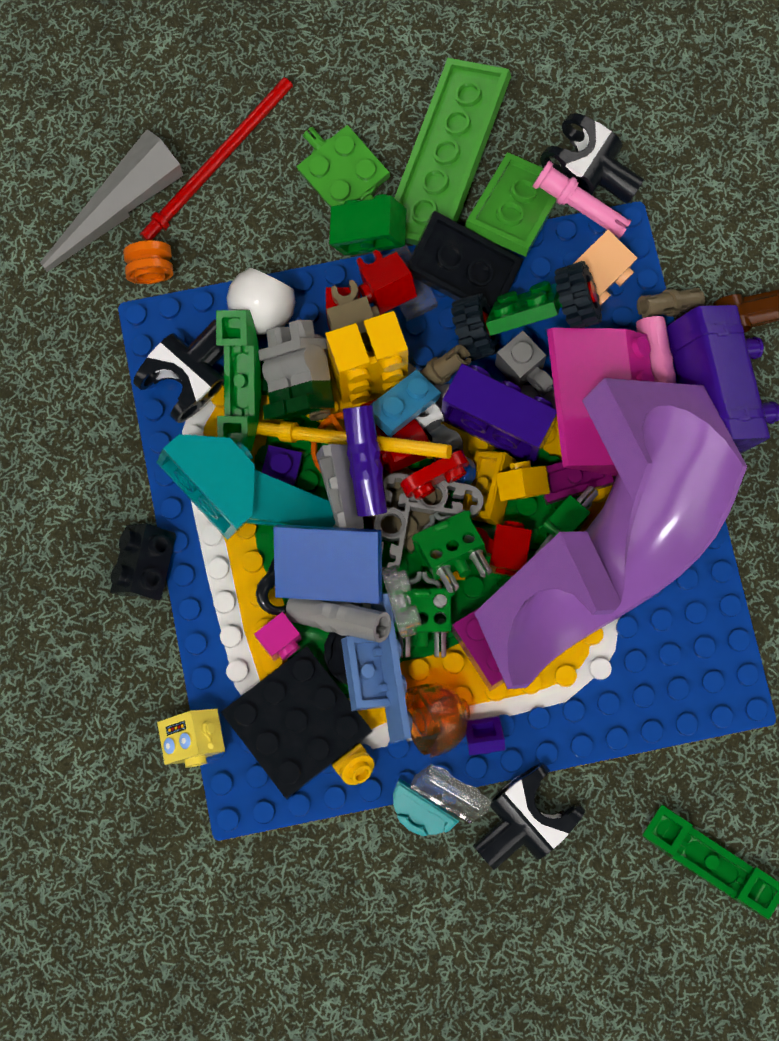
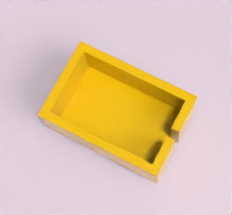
(364, 372)

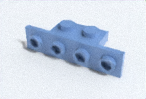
(376, 677)

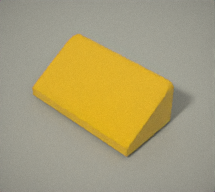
(487, 465)

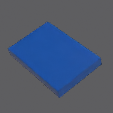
(328, 563)

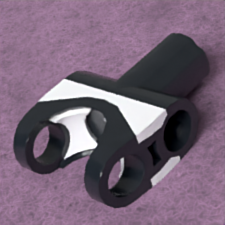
(594, 160)
(188, 365)
(523, 822)

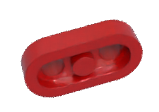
(423, 481)

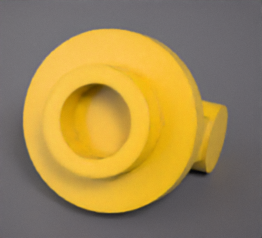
(354, 766)

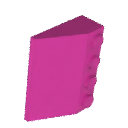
(578, 364)

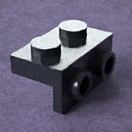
(142, 561)

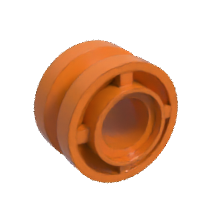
(148, 262)

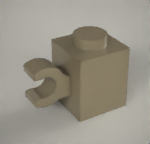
(350, 310)

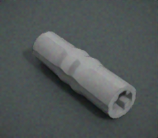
(340, 618)

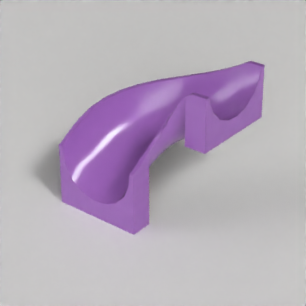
(659, 518)

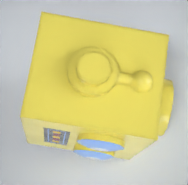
(191, 737)

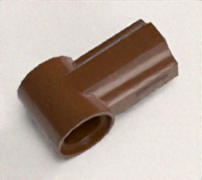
(754, 309)

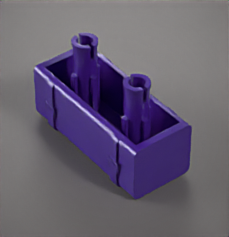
(714, 353)

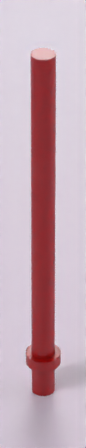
(161, 219)

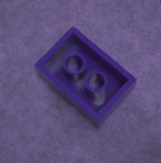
(498, 413)

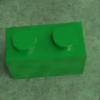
(368, 225)

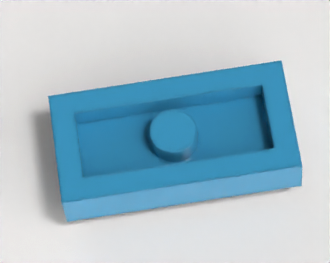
(404, 403)

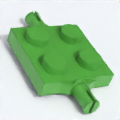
(342, 167)

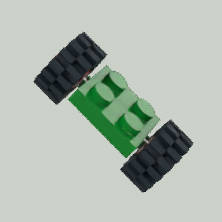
(572, 292)

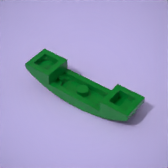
(241, 376)
(713, 862)

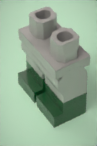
(295, 372)

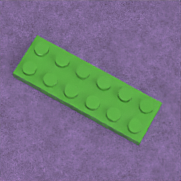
(450, 142)

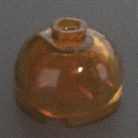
(437, 718)

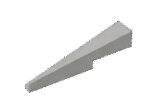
(138, 177)
(339, 488)

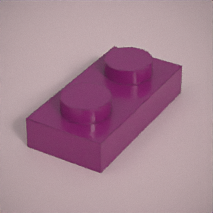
(572, 482)

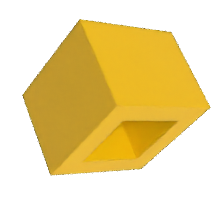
(522, 481)

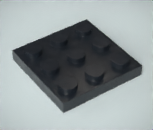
(296, 722)

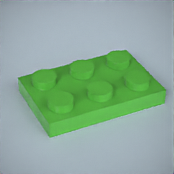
(510, 208)

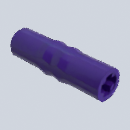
(365, 460)

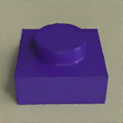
(283, 464)
(485, 736)

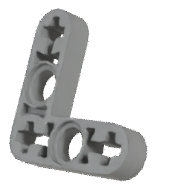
(412, 504)

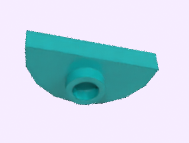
(420, 813)

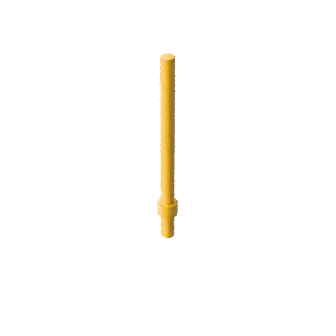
(292, 432)

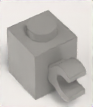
(523, 362)

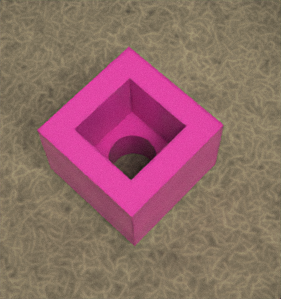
(279, 637)

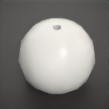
(266, 298)

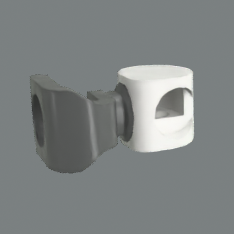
(431, 421)

